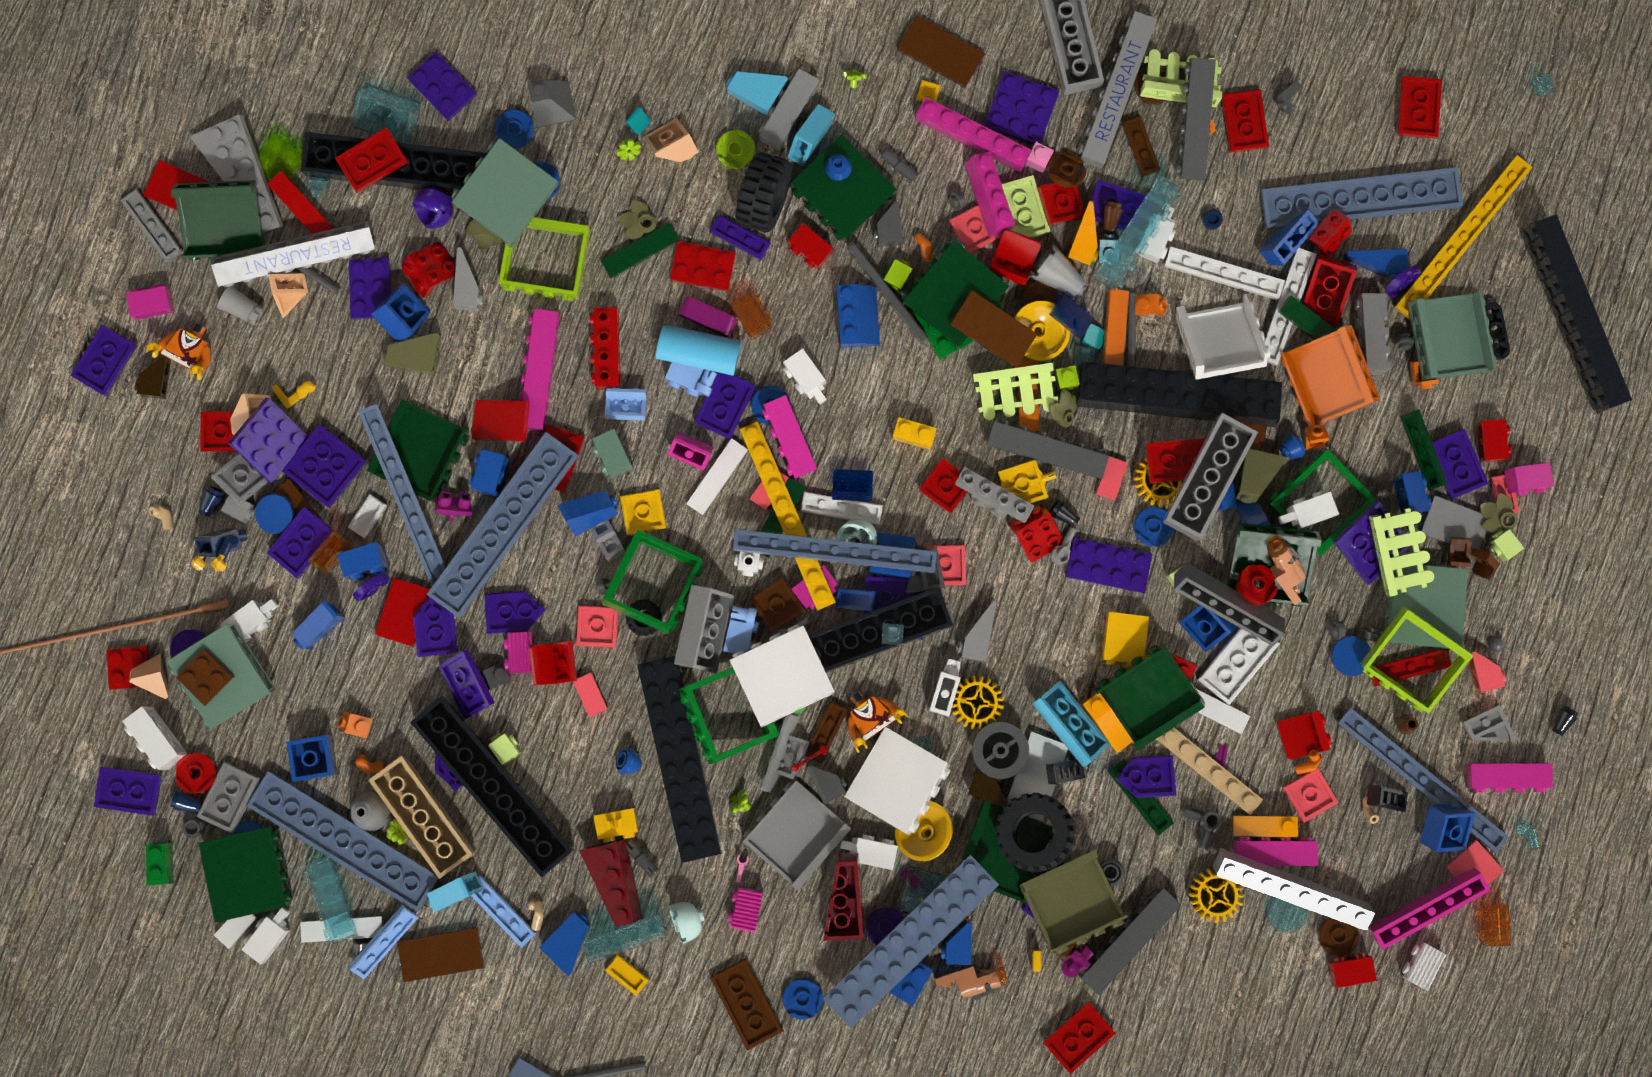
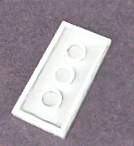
(1235, 665)
(1034, 775)

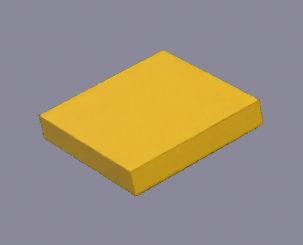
(643, 512)

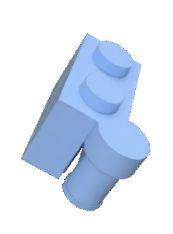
(693, 379)
(740, 630)

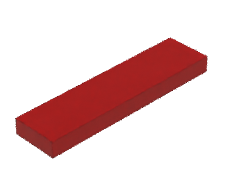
(299, 204)
(1415, 665)

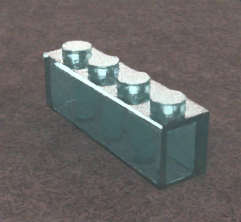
(330, 900)
(624, 938)

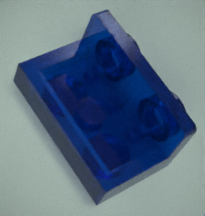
(1071, 316)
(852, 485)

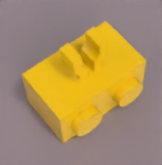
(616, 824)

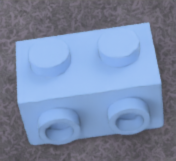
(625, 404)

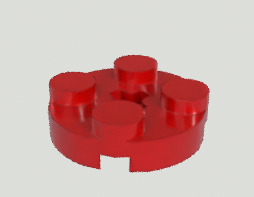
(1250, 591)
(184, 773)

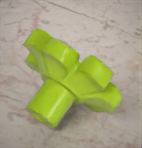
(854, 76)
(628, 149)
(740, 802)
(396, 832)

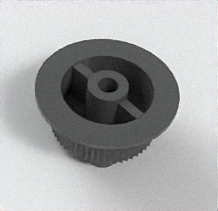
(1000, 750)

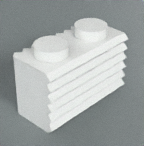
(1423, 965)

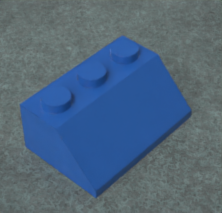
(858, 316)

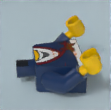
(217, 544)

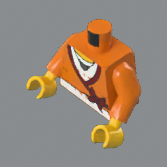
(185, 349)
(871, 717)

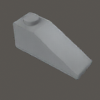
(466, 289)
(977, 640)

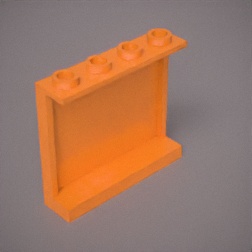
(1330, 376)

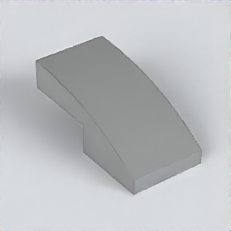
(608, 540)

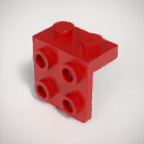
(1015, 256)
(428, 268)
(1037, 534)
(552, 663)
(1304, 734)

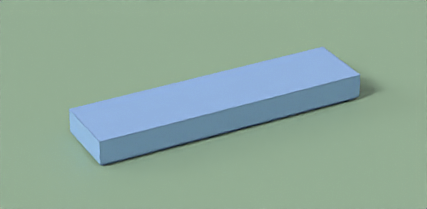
(504, 914)
(383, 942)

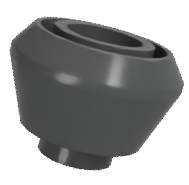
(1116, 876)

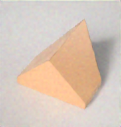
(287, 290)
(151, 676)

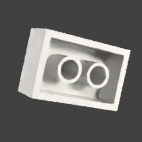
(154, 738)

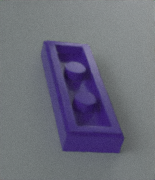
(740, 237)

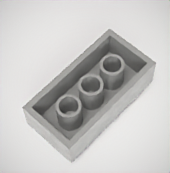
(704, 629)

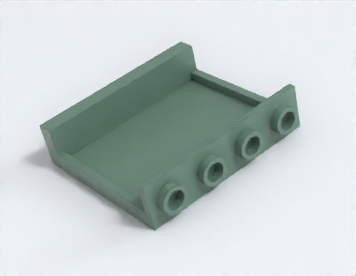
(504, 192)
(1452, 336)
(1438, 604)
(249, 679)

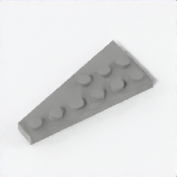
(234, 158)

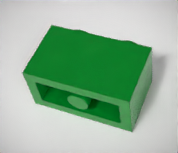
(159, 863)

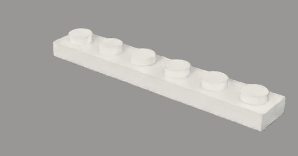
(1224, 273)
(1294, 286)

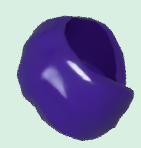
(433, 207)

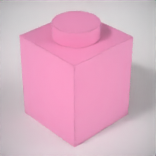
(1039, 157)

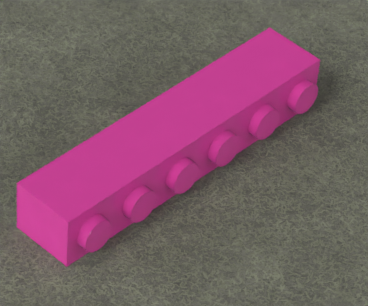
(972, 134)
(539, 366)
(1428, 908)

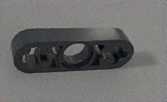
(1501, 324)

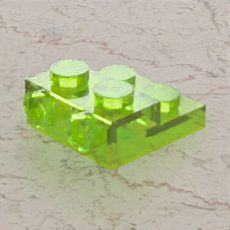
(280, 157)

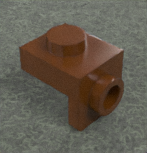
(1459, 552)
(1486, 564)

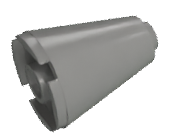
(1058, 273)
(369, 811)

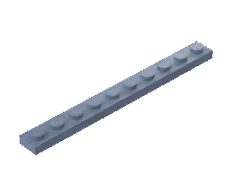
(403, 492)
(834, 551)
(1418, 775)

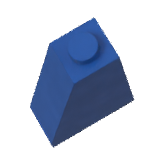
(588, 511)
(317, 625)
(566, 942)

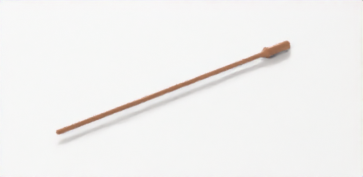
(202, 609)

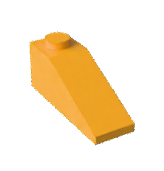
(1085, 241)
(1107, 722)
(1265, 826)

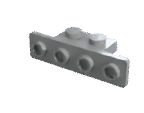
(993, 496)
(787, 752)

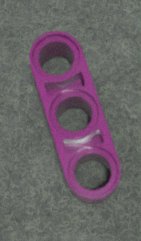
(707, 316)

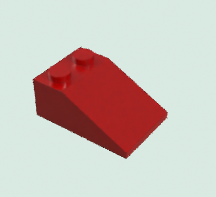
(1329, 288)

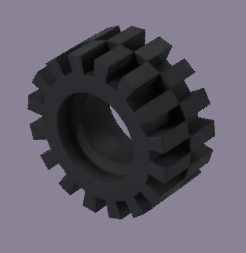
(643, 605)

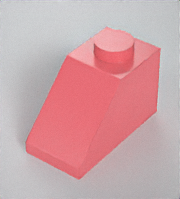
(1485, 673)

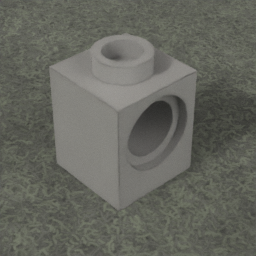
(242, 513)

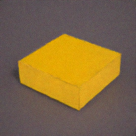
(928, 90)
(1036, 960)

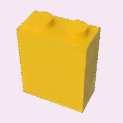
(1124, 638)

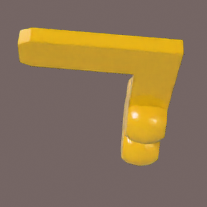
(301, 392)

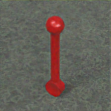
(823, 750)

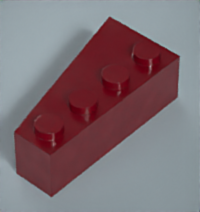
(614, 879)
(845, 910)

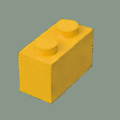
(914, 433)

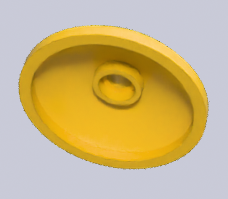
(1052, 335)
(924, 848)

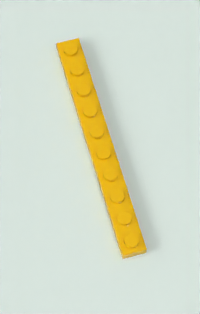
(1465, 234)
(785, 511)

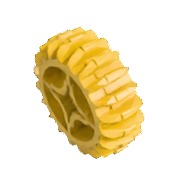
(1150, 492)
(994, 705)
(1210, 902)

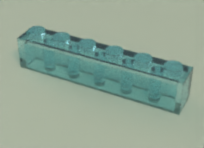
(1137, 233)

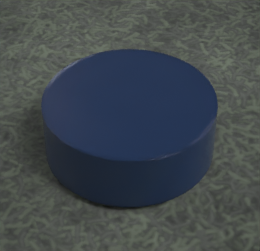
(1212, 219)

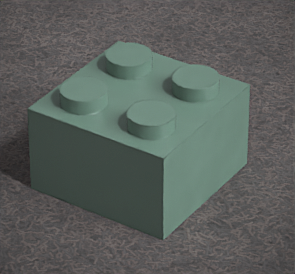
(612, 453)

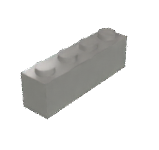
(789, 109)

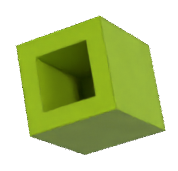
(898, 275)
(1066, 378)

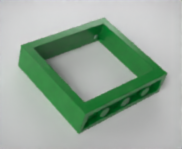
(1304, 472)
(664, 548)
(702, 734)

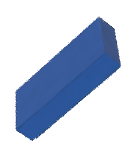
(856, 599)

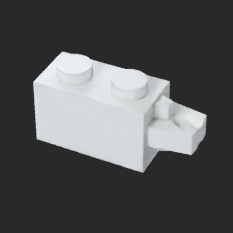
(1157, 245)
(806, 376)
(1310, 511)
(252, 618)
(946, 689)
(872, 852)
(267, 936)

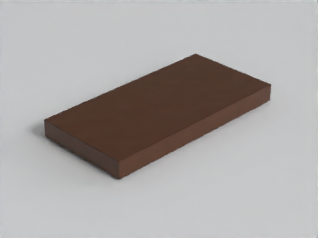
(941, 51)
(993, 329)
(440, 954)
(746, 1004)

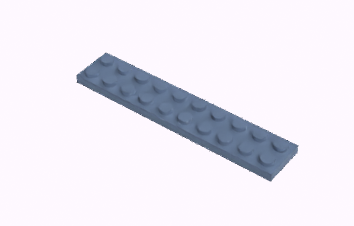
(1365, 196)
(502, 525)
(343, 841)
(910, 941)

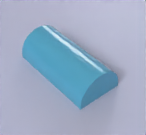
(698, 349)
(1071, 723)

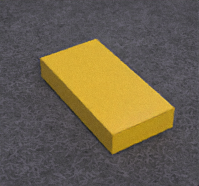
(627, 975)

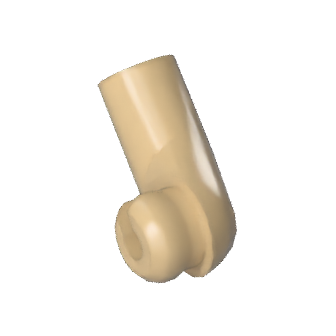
(162, 514)
(1369, 812)
(538, 916)

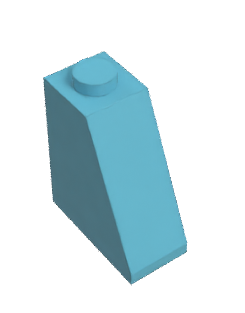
(757, 89)
(810, 135)
(454, 891)

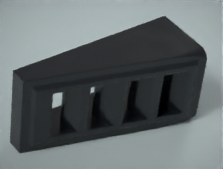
(1053, 776)
(1386, 798)

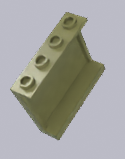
(1072, 902)

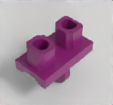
(453, 506)
(1076, 962)

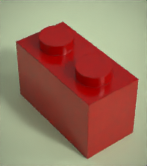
(810, 247)
(1493, 440)
(1352, 970)

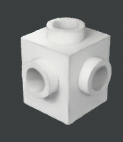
(749, 570)

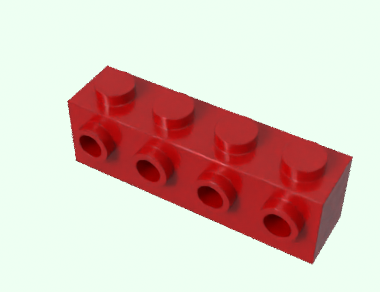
(606, 348)

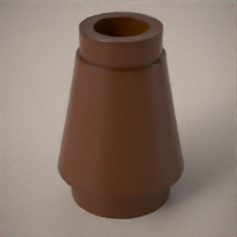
(1112, 215)
(1402, 724)

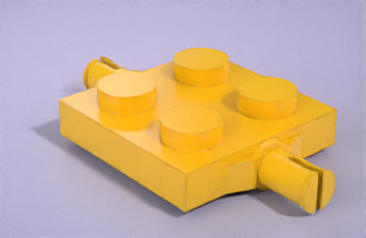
(1026, 481)

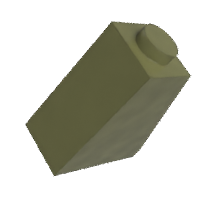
(414, 355)
(1256, 474)

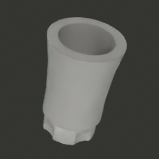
(240, 306)

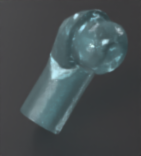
(1529, 833)

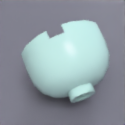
(858, 532)
(686, 920)

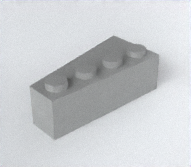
(1372, 331)

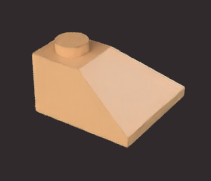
(671, 142)
(245, 407)

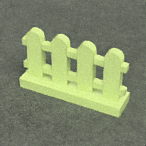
(1171, 86)
(1005, 386)
(1397, 562)

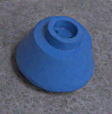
(839, 171)
(1292, 446)
(628, 761)

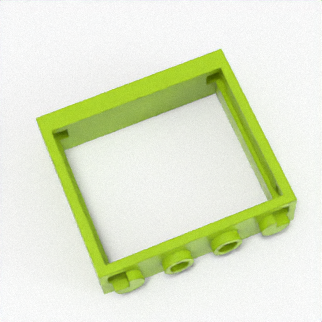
(549, 292)
(1403, 693)

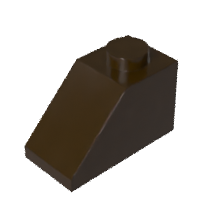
(154, 379)
(988, 789)

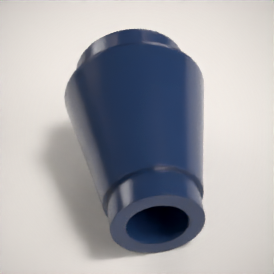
(211, 498)
(185, 802)

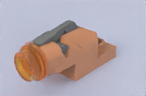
(1287, 568)
(974, 983)

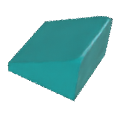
(638, 121)
(1094, 337)

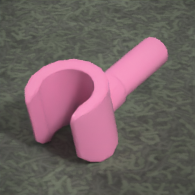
(740, 868)

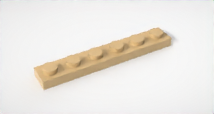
(1210, 770)

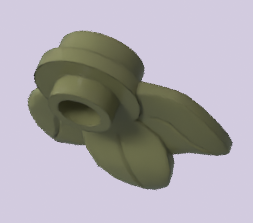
(634, 220)
(484, 237)
(1064, 410)
(1496, 512)

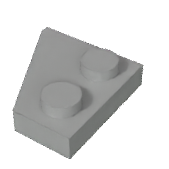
(1489, 726)

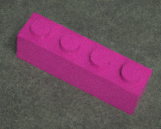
(989, 193)
(789, 436)
(1509, 776)
(1278, 852)

